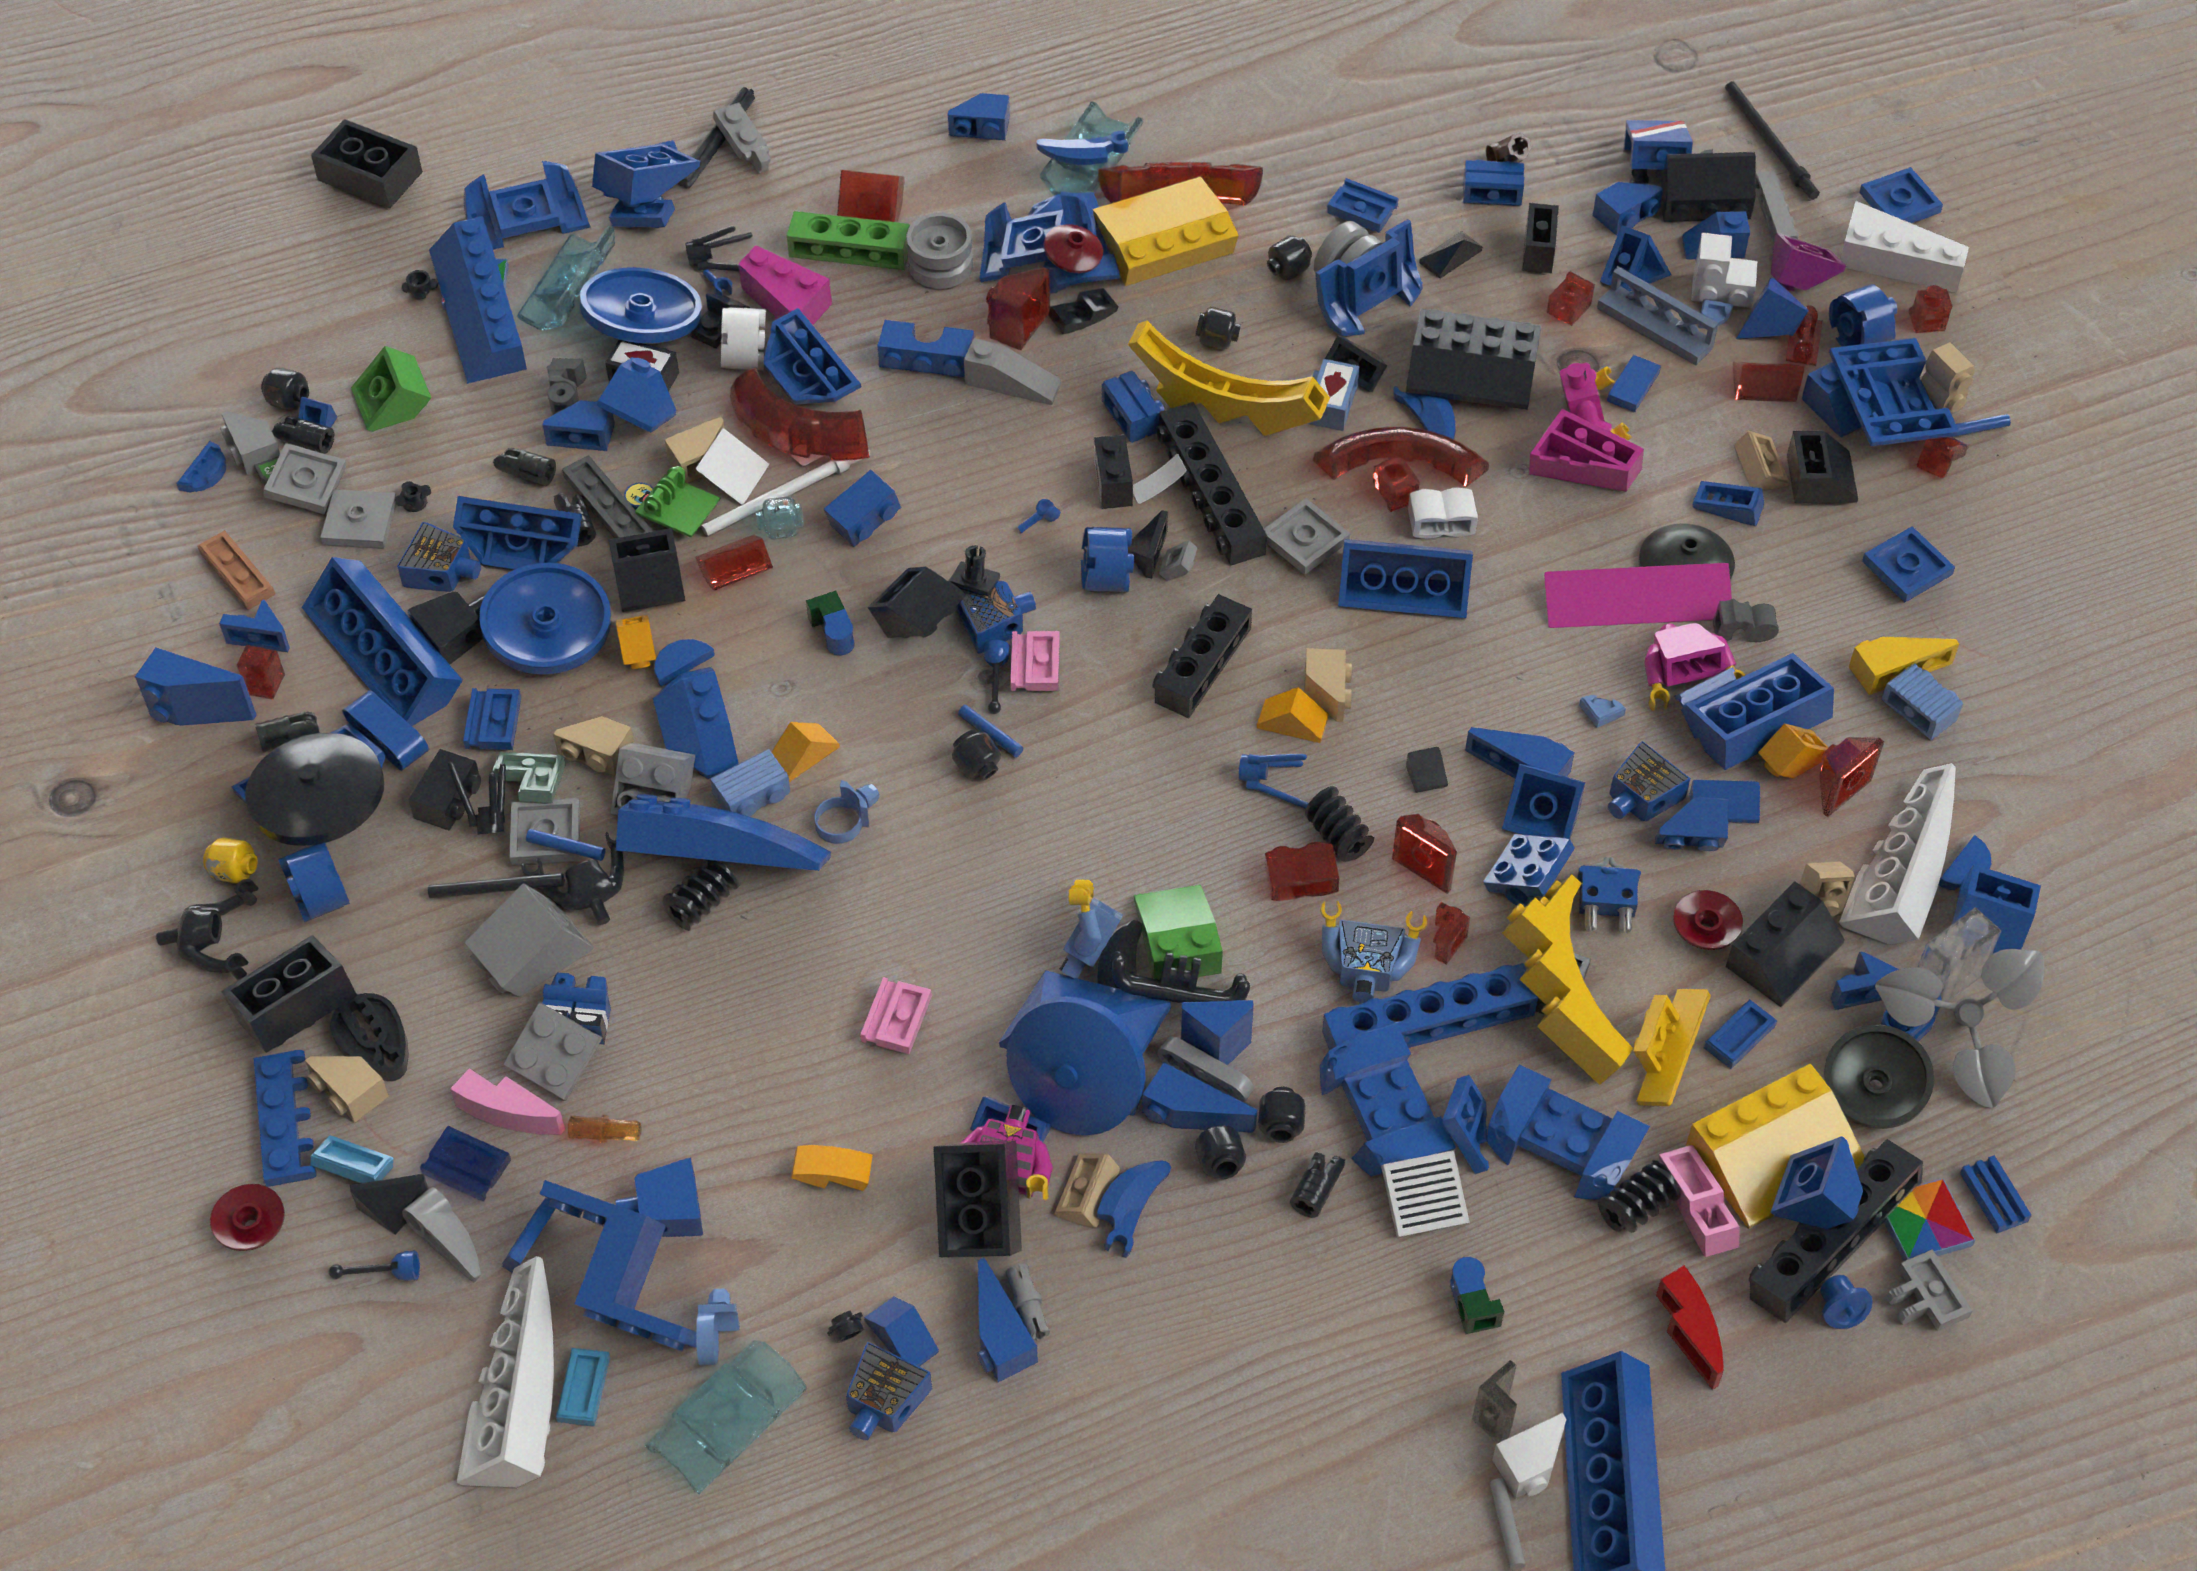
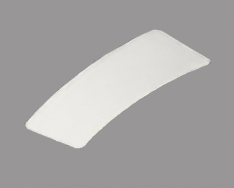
(1159, 480)

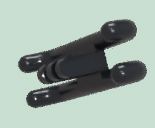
(1175, 983)

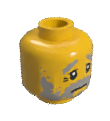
(230, 860)

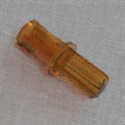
(603, 1128)

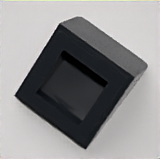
(1426, 769)

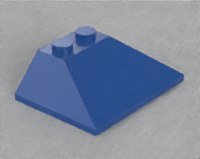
(1888, 392)
(1139, 1013)

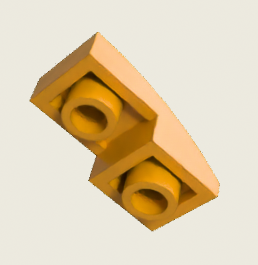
(822, 1164)

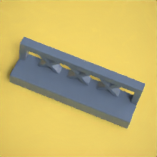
(1658, 321)

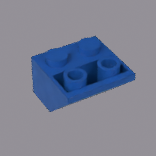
(2003, 900)

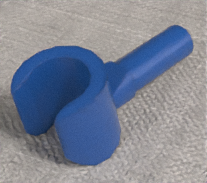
(720, 283)
(1046, 510)

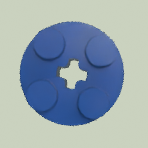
(1863, 316)
(1106, 559)
(314, 881)

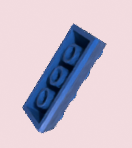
(1405, 578)
(1748, 712)

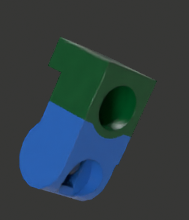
(831, 615)
(1471, 1297)

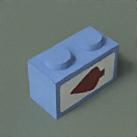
(1340, 384)

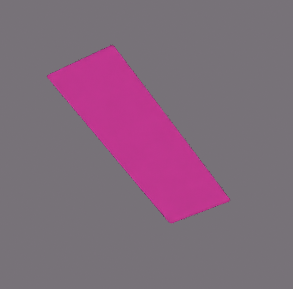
(1636, 594)

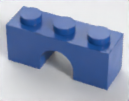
(903, 351)

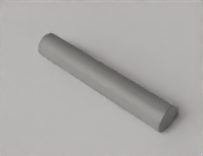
(1507, 1523)

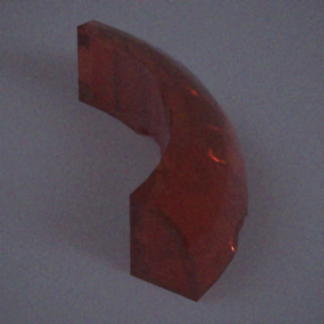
(1230, 184)
(796, 428)
(1410, 443)

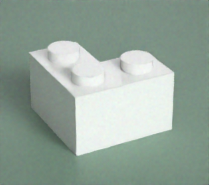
(1722, 277)

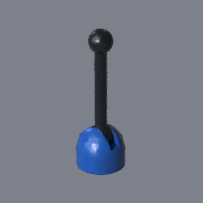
(996, 655)
(403, 1266)

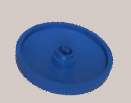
(640, 305)
(545, 618)
(1075, 1065)

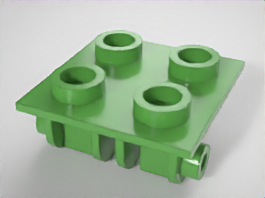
(677, 503)

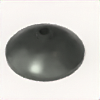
(1685, 546)
(1884, 1056)

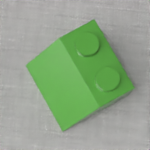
(390, 390)

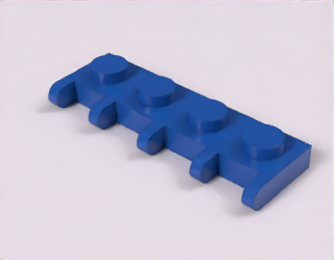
(280, 1118)

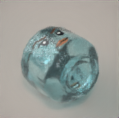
(780, 517)

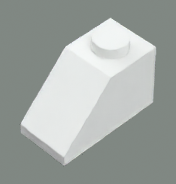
(1530, 1456)

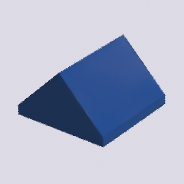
(1543, 803)
(1218, 1027)

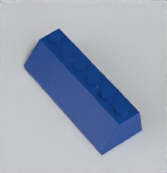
(476, 302)
(380, 641)
(1612, 1466)

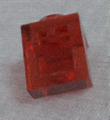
(1939, 454)
(1452, 931)

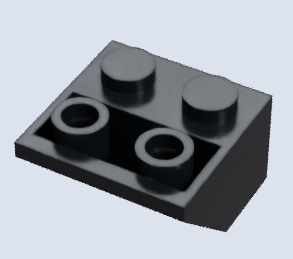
(1820, 469)
(647, 570)
(915, 603)

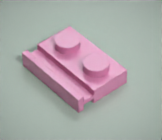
(1035, 661)
(896, 1015)

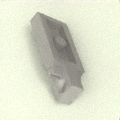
(743, 136)

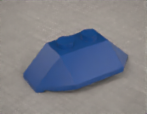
(805, 362)
(515, 534)
(696, 721)

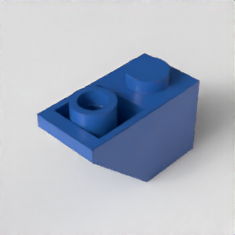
(981, 117)
(1626, 204)
(1699, 823)

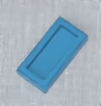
(351, 1160)
(583, 1387)

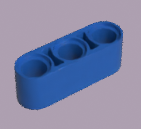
(386, 730)

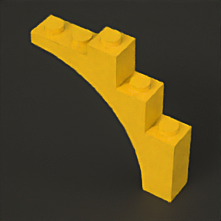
(1227, 396)
(1553, 975)

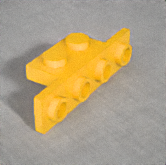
(1667, 1043)

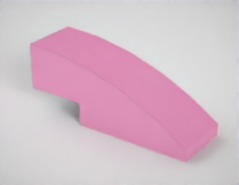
(506, 1105)
(1701, 1202)

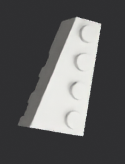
(1901, 250)

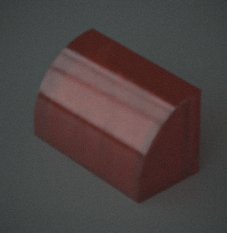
(734, 562)

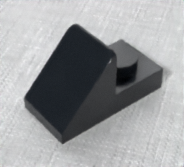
(710, 324)

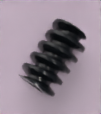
(1338, 824)
(697, 891)
(1639, 1197)

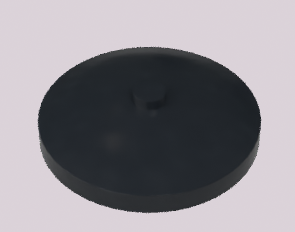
(314, 789)

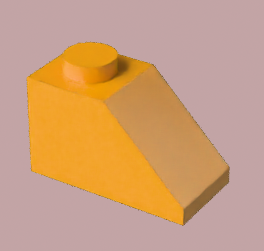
(636, 641)
(1792, 751)

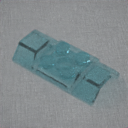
(1084, 178)
(563, 280)
(727, 1414)

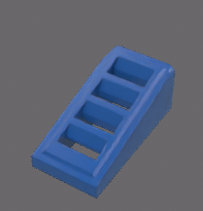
(1749, 501)

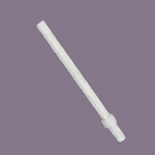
(781, 491)

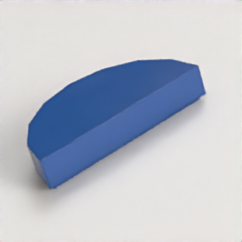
(205, 470)
(680, 658)
(1973, 853)

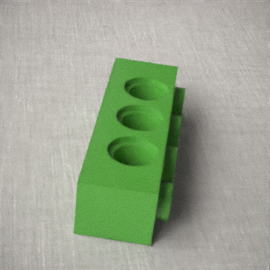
(848, 240)

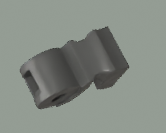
(563, 378)
(1757, 621)

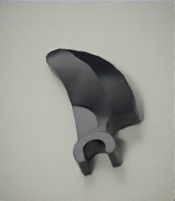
(1125, 941)

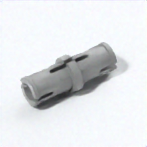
(1027, 1301)

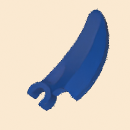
(1084, 151)
(1431, 411)
(1126, 1199)

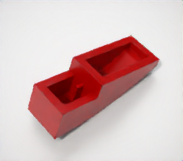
(1692, 1324)

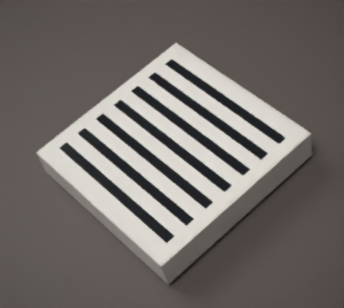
(1425, 1193)

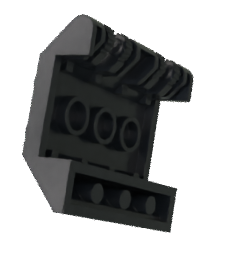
(1473, 358)

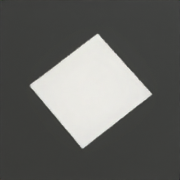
(732, 466)

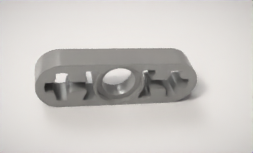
(1205, 1068)

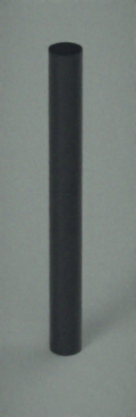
(495, 885)

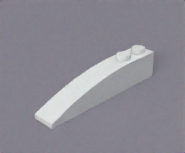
(1901, 882)
(511, 1420)

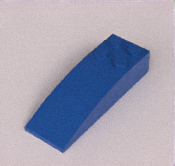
(711, 834)

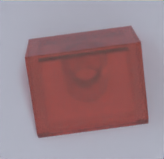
(1767, 381)

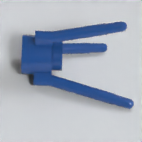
(1255, 768)

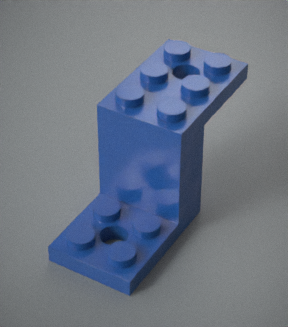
(618, 1266)

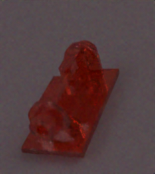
(1805, 342)

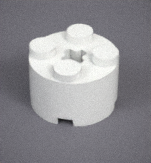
(742, 338)

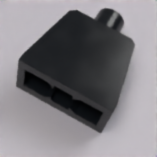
(449, 624)

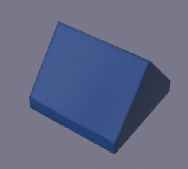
(317, 412)

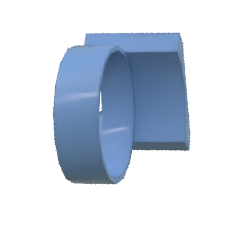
(857, 800)
(712, 1318)

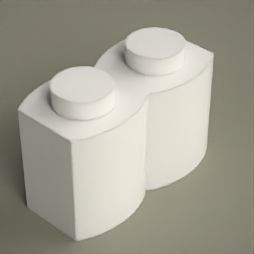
(1442, 513)

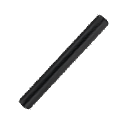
(715, 139)

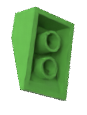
(1182, 925)

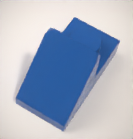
(261, 631)
(1860, 988)

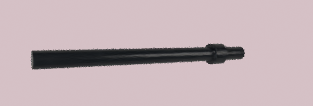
(1798, 174)

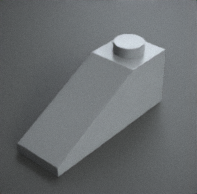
(1007, 372)

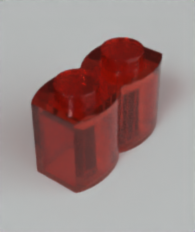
(1301, 871)

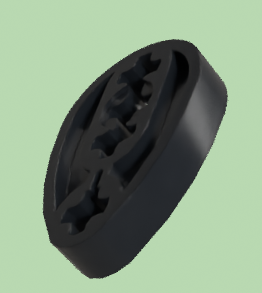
(385, 1024)

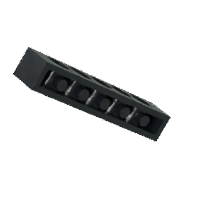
(1212, 484)
(1785, 1295)

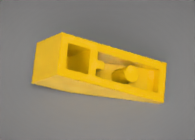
(1886, 657)

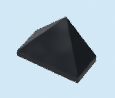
(1450, 254)
(1370, 364)
(1149, 543)
(388, 1198)

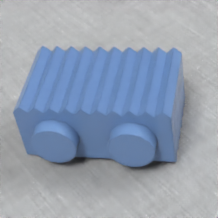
(1922, 701)
(751, 784)

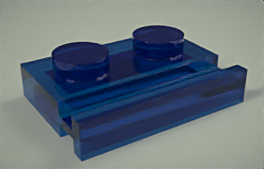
(465, 1163)

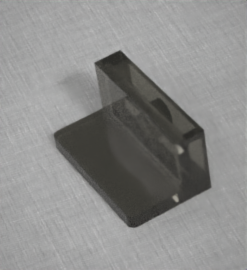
(1494, 1406)

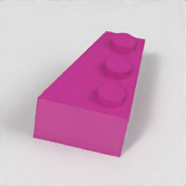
(784, 285)
(1585, 454)

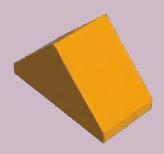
(1293, 715)
(803, 747)

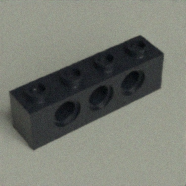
(1202, 655)

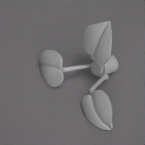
(2011, 975)

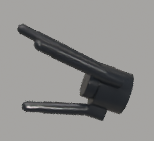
(700, 249)
(489, 818)

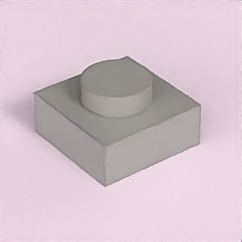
(1178, 560)

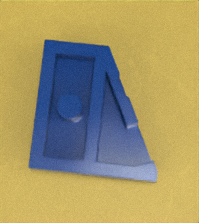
(1467, 1122)

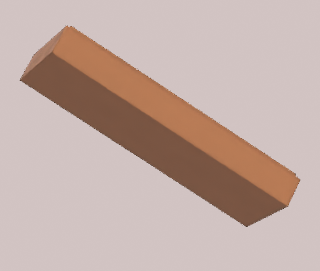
(236, 570)

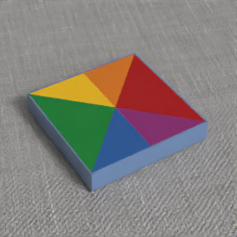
(1928, 1222)

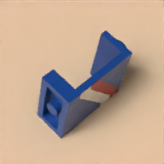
(1653, 140)

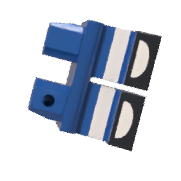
(584, 1006)

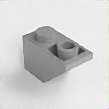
(251, 440)

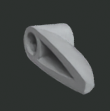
(440, 1227)

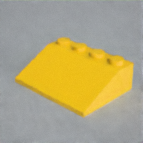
(1166, 230)
(1754, 1137)

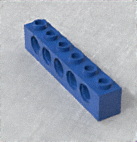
(1449, 1017)

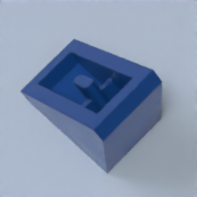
(902, 1331)

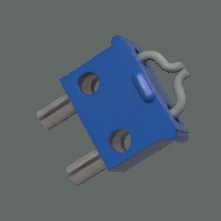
(1608, 892)

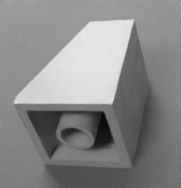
(526, 942)

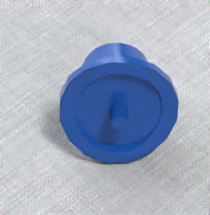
(1844, 1303)

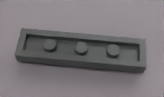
(604, 498)

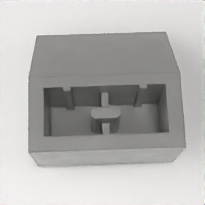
(651, 772)

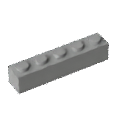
(1774, 206)

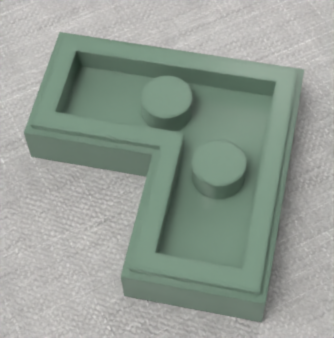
(537, 772)

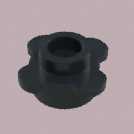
(419, 284)
(413, 496)
(846, 1326)

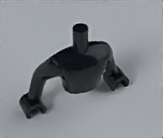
(588, 884)
(202, 927)

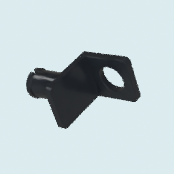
(972, 574)

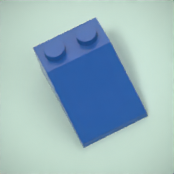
(640, 172)
(192, 691)

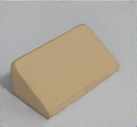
(1761, 461)
(1086, 1187)

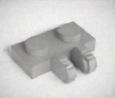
(1933, 1289)

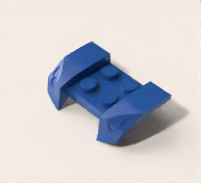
(527, 205)
(1022, 239)
(1060, 278)
(1356, 287)
(1384, 1099)
(1563, 1133)

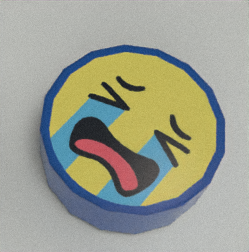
(636, 493)

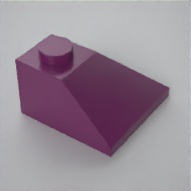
(1802, 264)

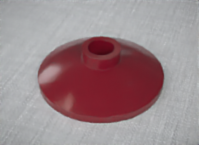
(1073, 248)
(1710, 909)
(242, 1205)

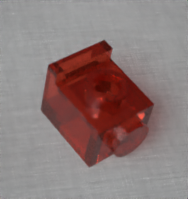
(1571, 298)
(1929, 302)
(1395, 482)
(261, 671)

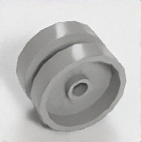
(1345, 243)
(939, 250)

